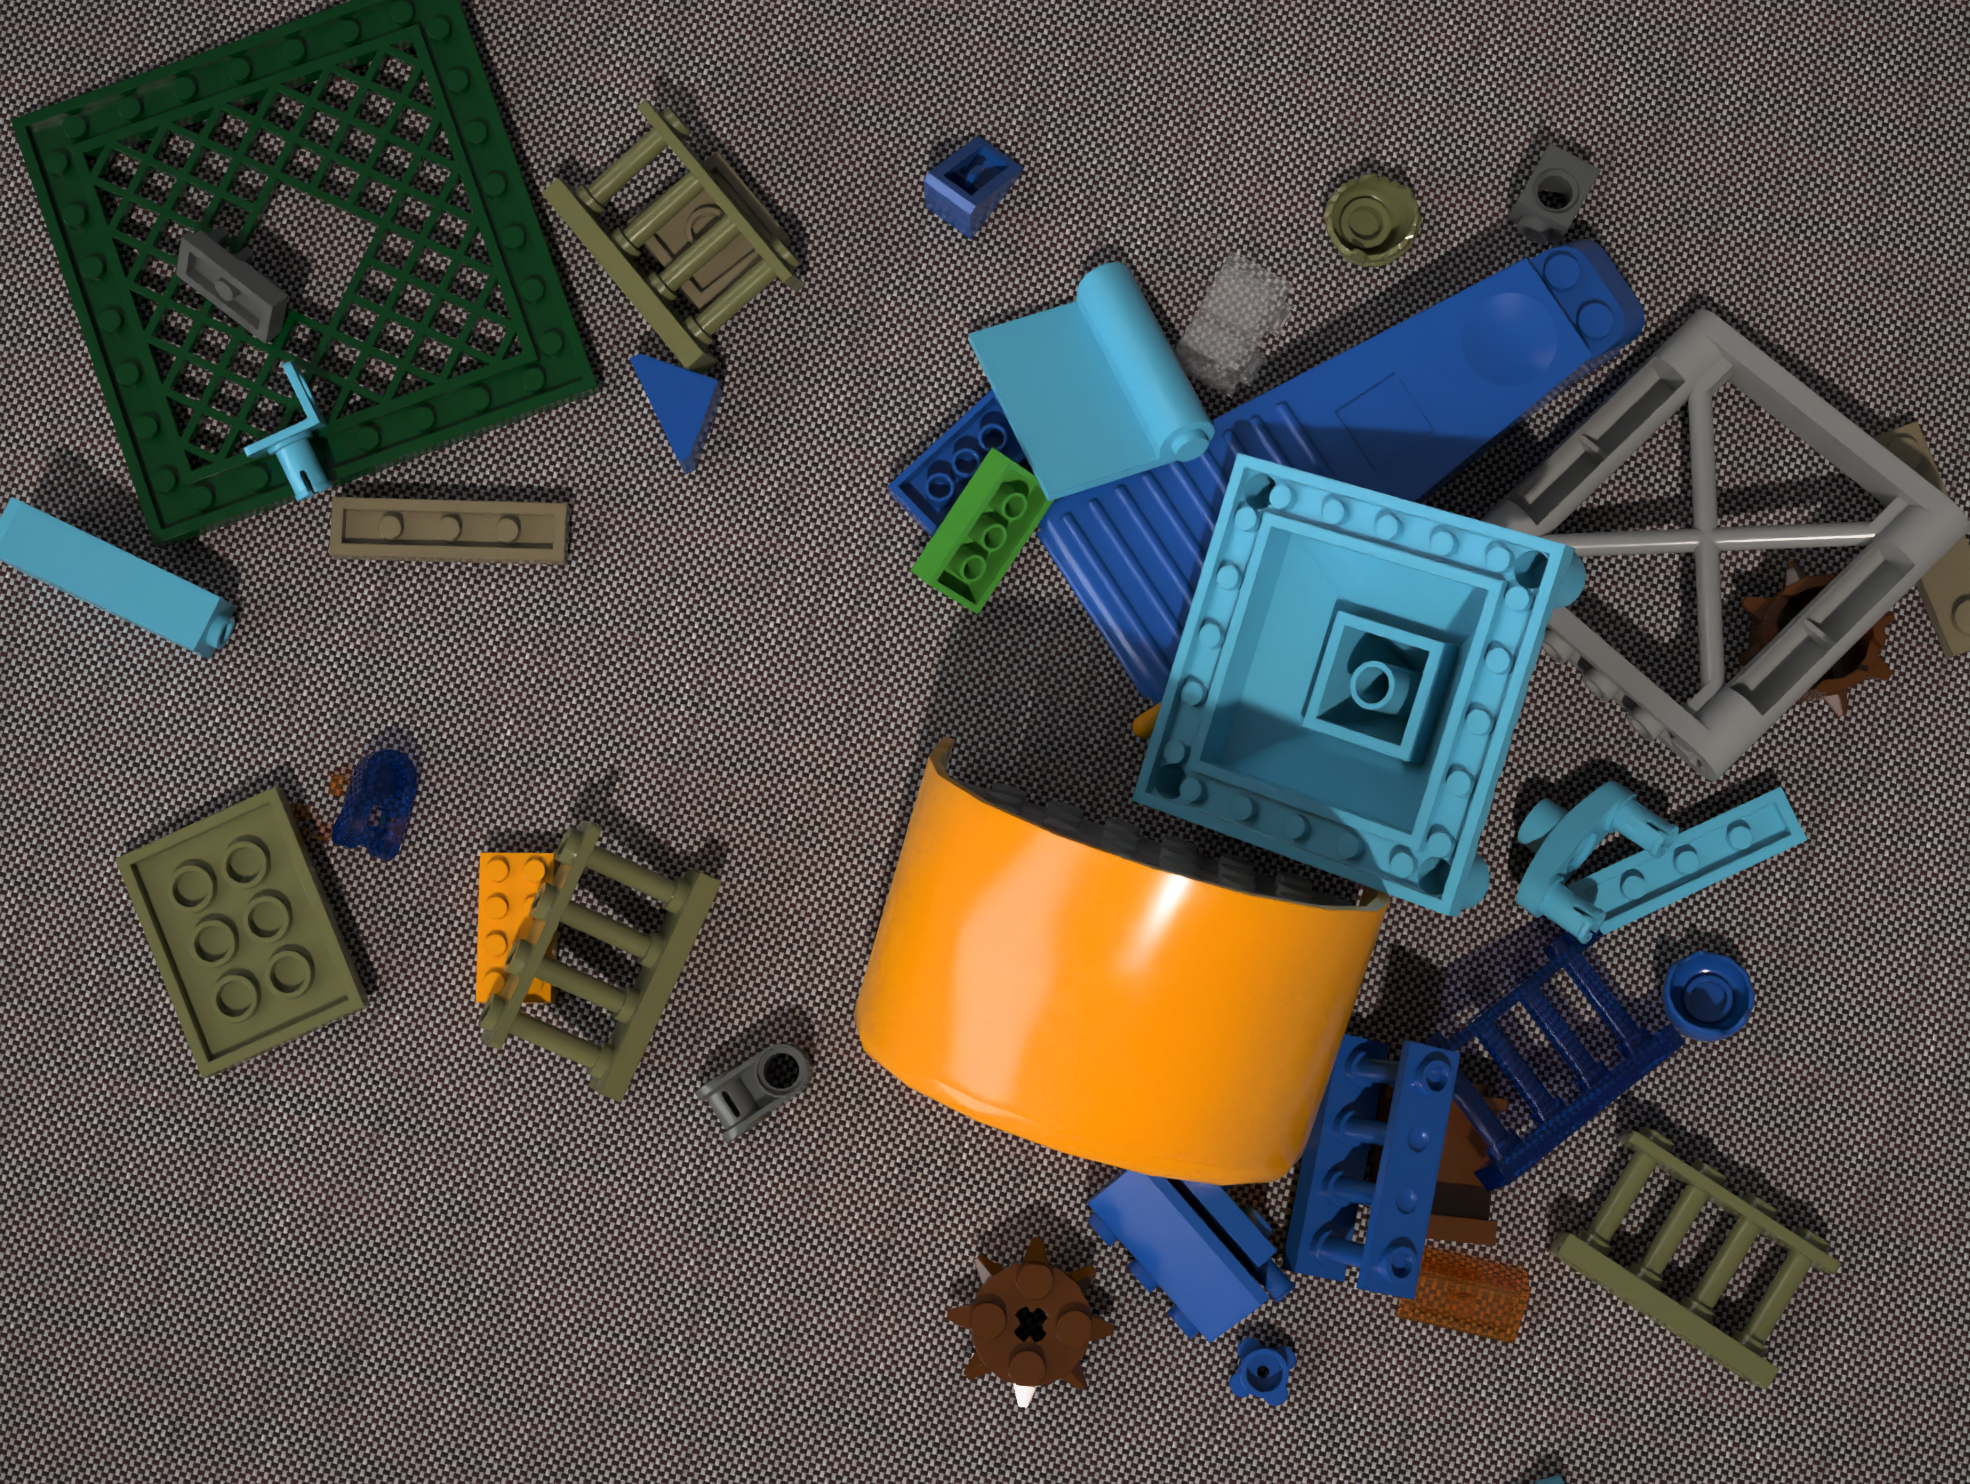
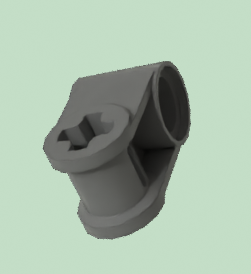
(753, 1090)

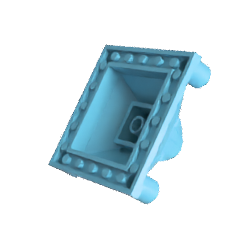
(1354, 680)

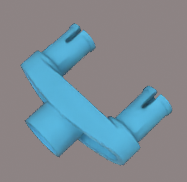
(1567, 839)

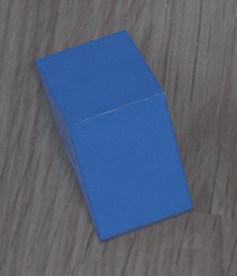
(970, 185)
(682, 403)

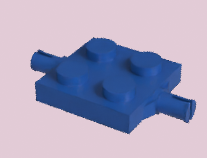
(1240, 1230)

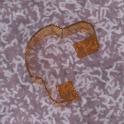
(302, 812)

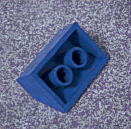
(1176, 1253)

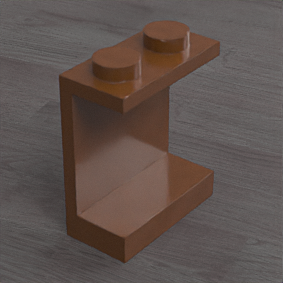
(1460, 1200)

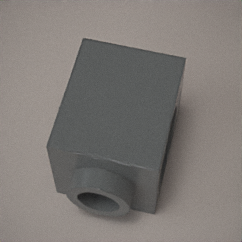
(1565, 176)

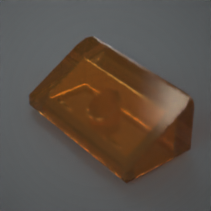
(1468, 1296)

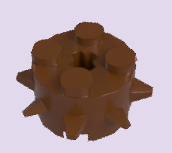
(1774, 613)
(1066, 1327)

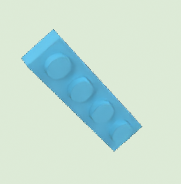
(1693, 860)

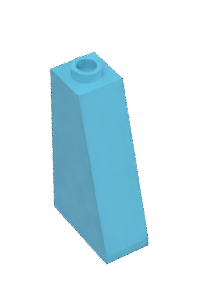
(113, 580)

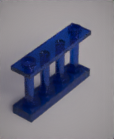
(1596, 1082)

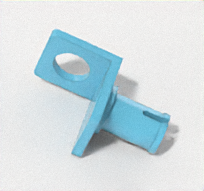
(292, 443)

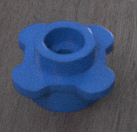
(1272, 1386)

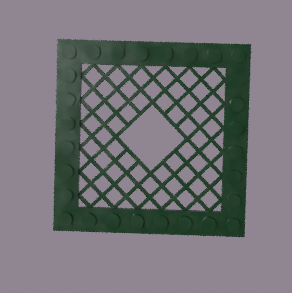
(67, 135)

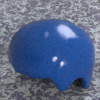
(1707, 996)

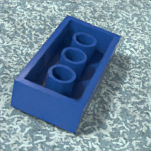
(943, 471)

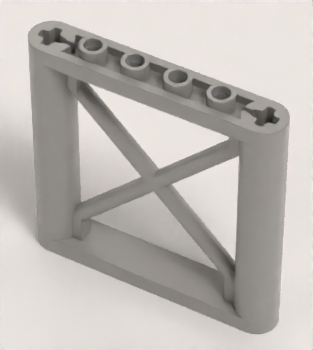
(1900, 542)

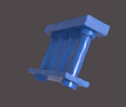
(1336, 1160)

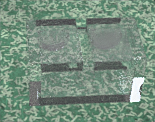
(1232, 325)

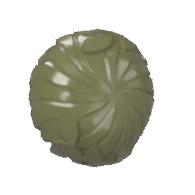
(1372, 220)

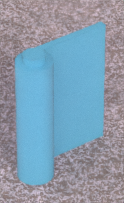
(1093, 387)

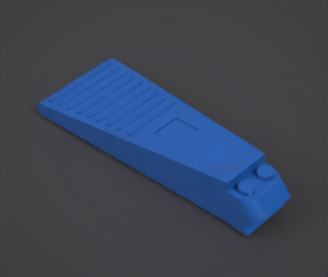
(1381, 416)

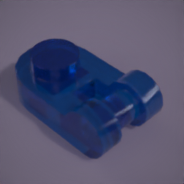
(382, 782)

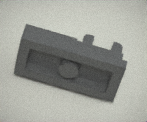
(232, 283)

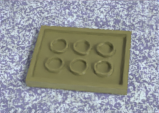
(242, 932)

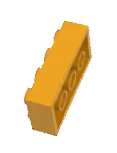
(505, 899)

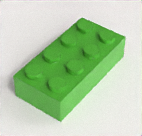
(983, 532)

